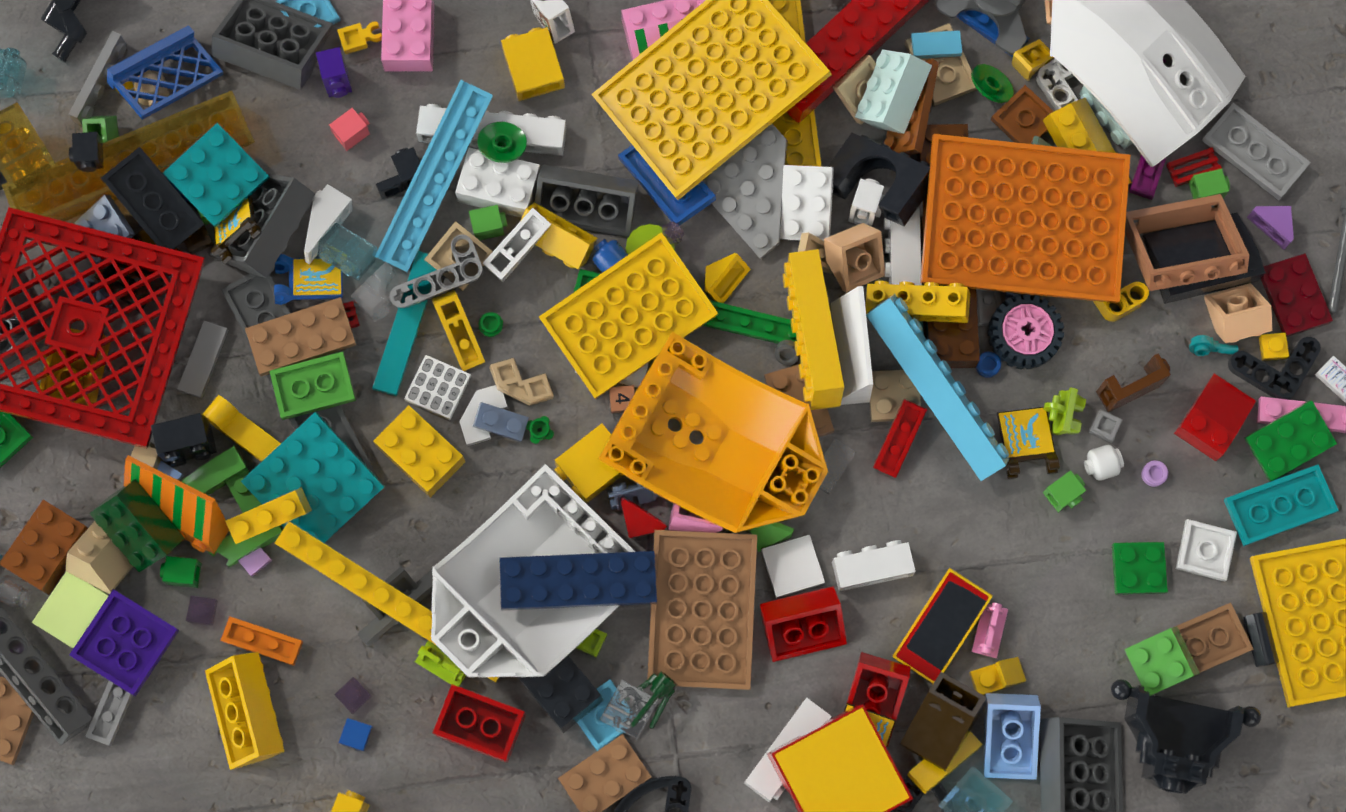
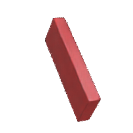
(899, 438)

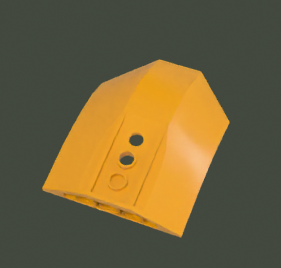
(756, 451)

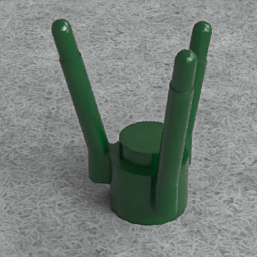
(661, 686)

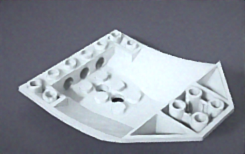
(1119, 58)

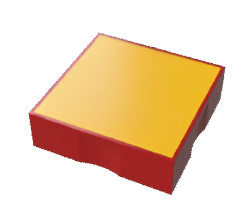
(840, 767)

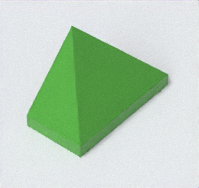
(771, 534)

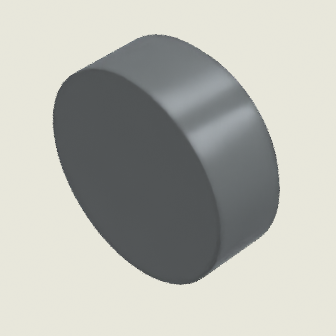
(786, 353)

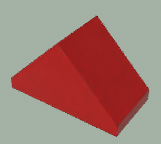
(638, 520)

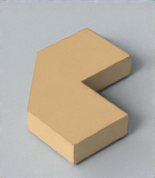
(510, 382)

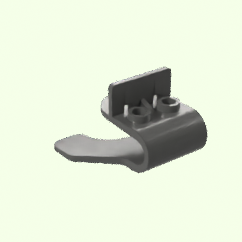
(1003, 12)

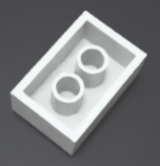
(495, 183)

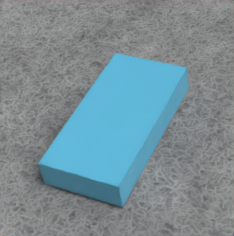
(936, 44)

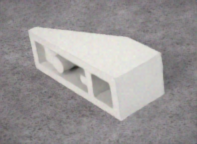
(327, 209)
(517, 245)

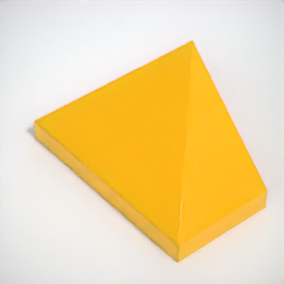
(724, 277)

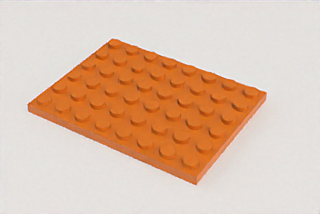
(1025, 218)

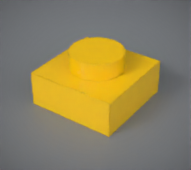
(1273, 346)

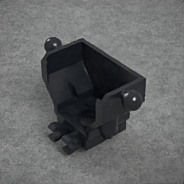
(1178, 738)

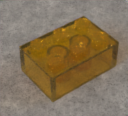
(21, 148)

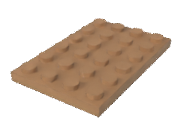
(703, 608)

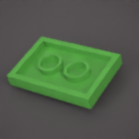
(312, 385)

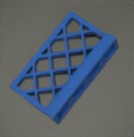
(157, 54)

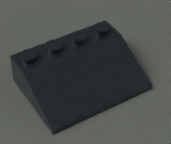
(1199, 243)

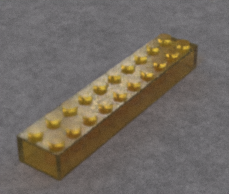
(69, 192)

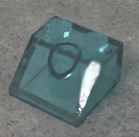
(975, 794)

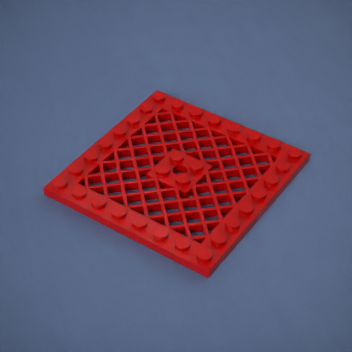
(138, 255)

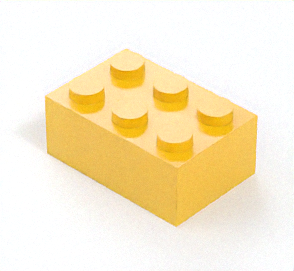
(419, 451)

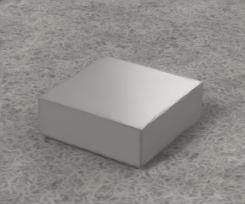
(1105, 426)

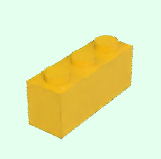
(564, 239)
(268, 515)

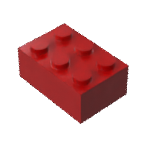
(479, 723)

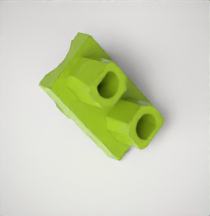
(1062, 411)

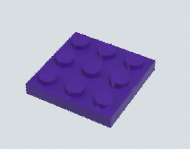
(124, 642)

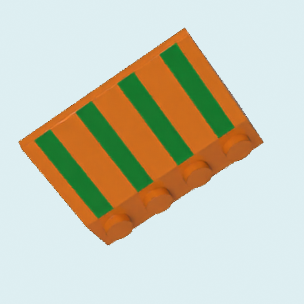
(188, 509)

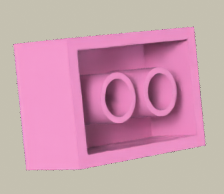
(407, 35)

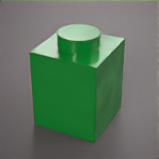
(181, 572)

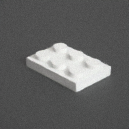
(806, 201)

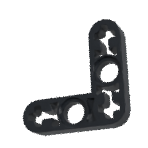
(1284, 376)

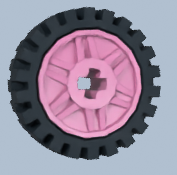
(1038, 319)

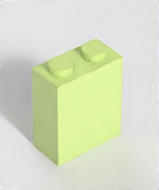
(70, 609)

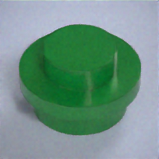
(490, 324)

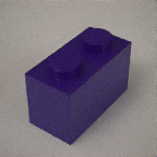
(334, 72)

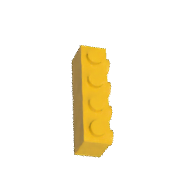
(924, 301)

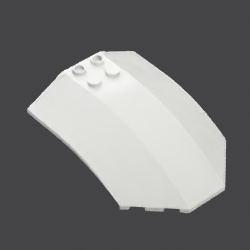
(466, 598)

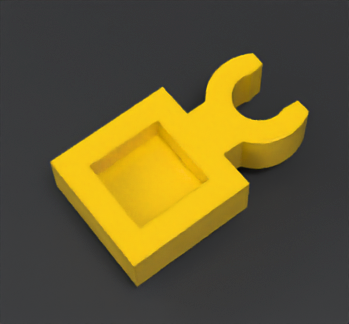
(355, 38)

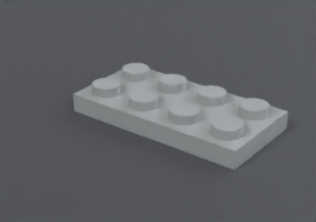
(1256, 151)

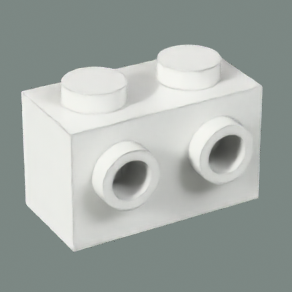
(866, 202)

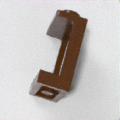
(1114, 396)

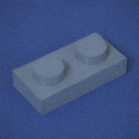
(500, 422)

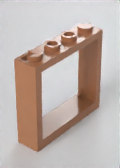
(1183, 214)

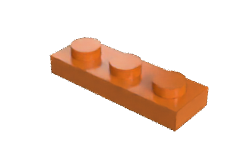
(261, 640)

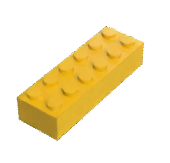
(813, 330)

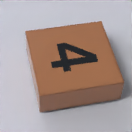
(620, 398)

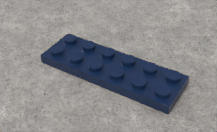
(578, 580)

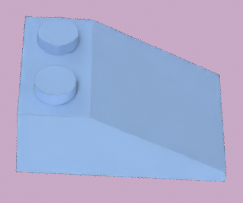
(1011, 736)

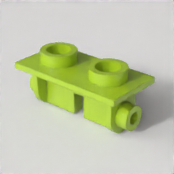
(438, 663)

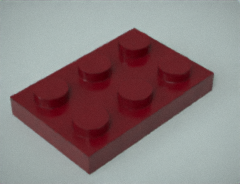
(1295, 295)

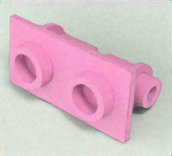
(990, 630)

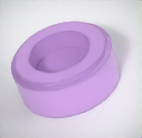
(1154, 473)

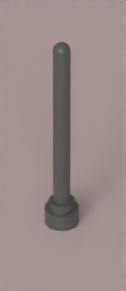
(1339, 266)

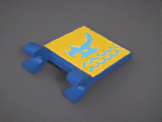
(307, 281)

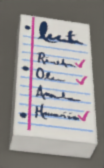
(1334, 376)

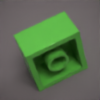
(1162, 661)

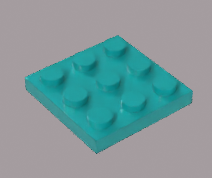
(216, 175)

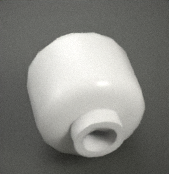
(1104, 462)

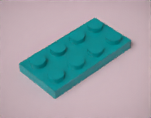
(1280, 505)

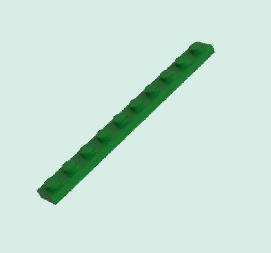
(732, 318)

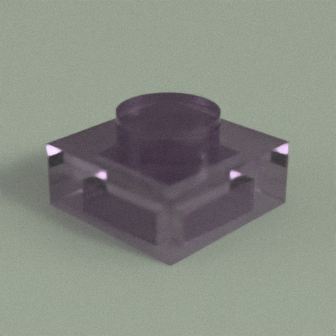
(201, 610)
(353, 695)

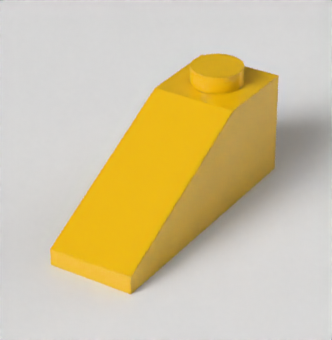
(458, 330)

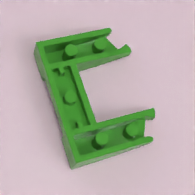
(229, 470)

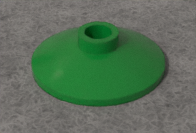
(992, 83)
(505, 135)

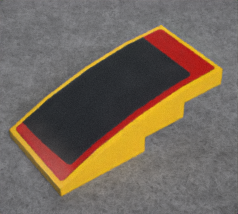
(942, 625)

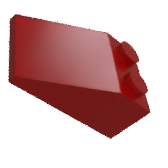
(1215, 417)
(879, 685)

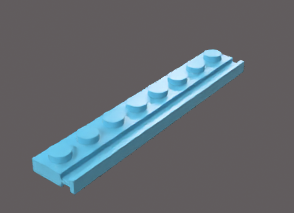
(434, 176)

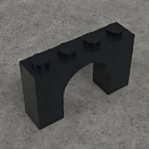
(863, 155)

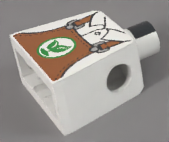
(559, 11)

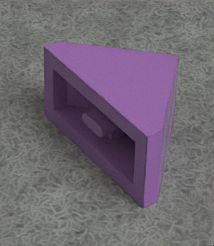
(1274, 222)

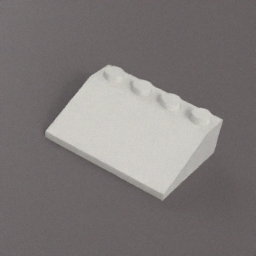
(853, 348)

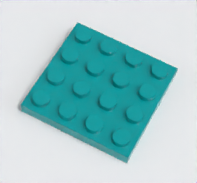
(327, 471)

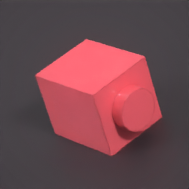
(350, 128)

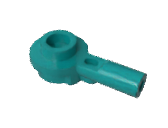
(1202, 345)

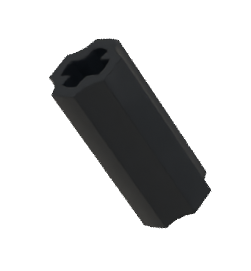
(1261, 639)

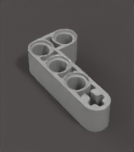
(435, 277)

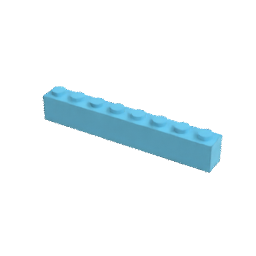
(938, 387)

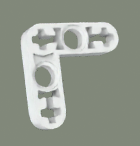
(1060, 76)

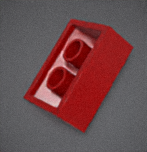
(803, 624)

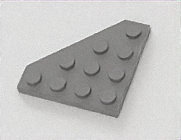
(751, 190)

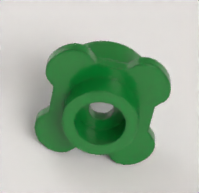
(533, 426)

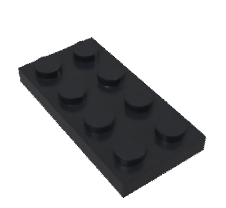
(152, 200)

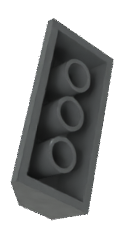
(588, 199)

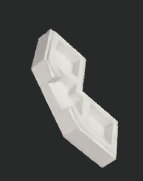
(489, 396)

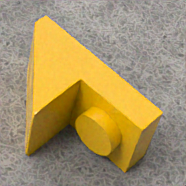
(1031, 58)
(998, 676)

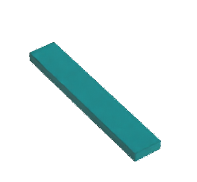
(403, 332)

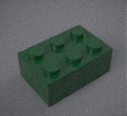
(137, 526)

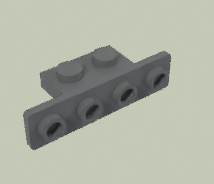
(403, 582)

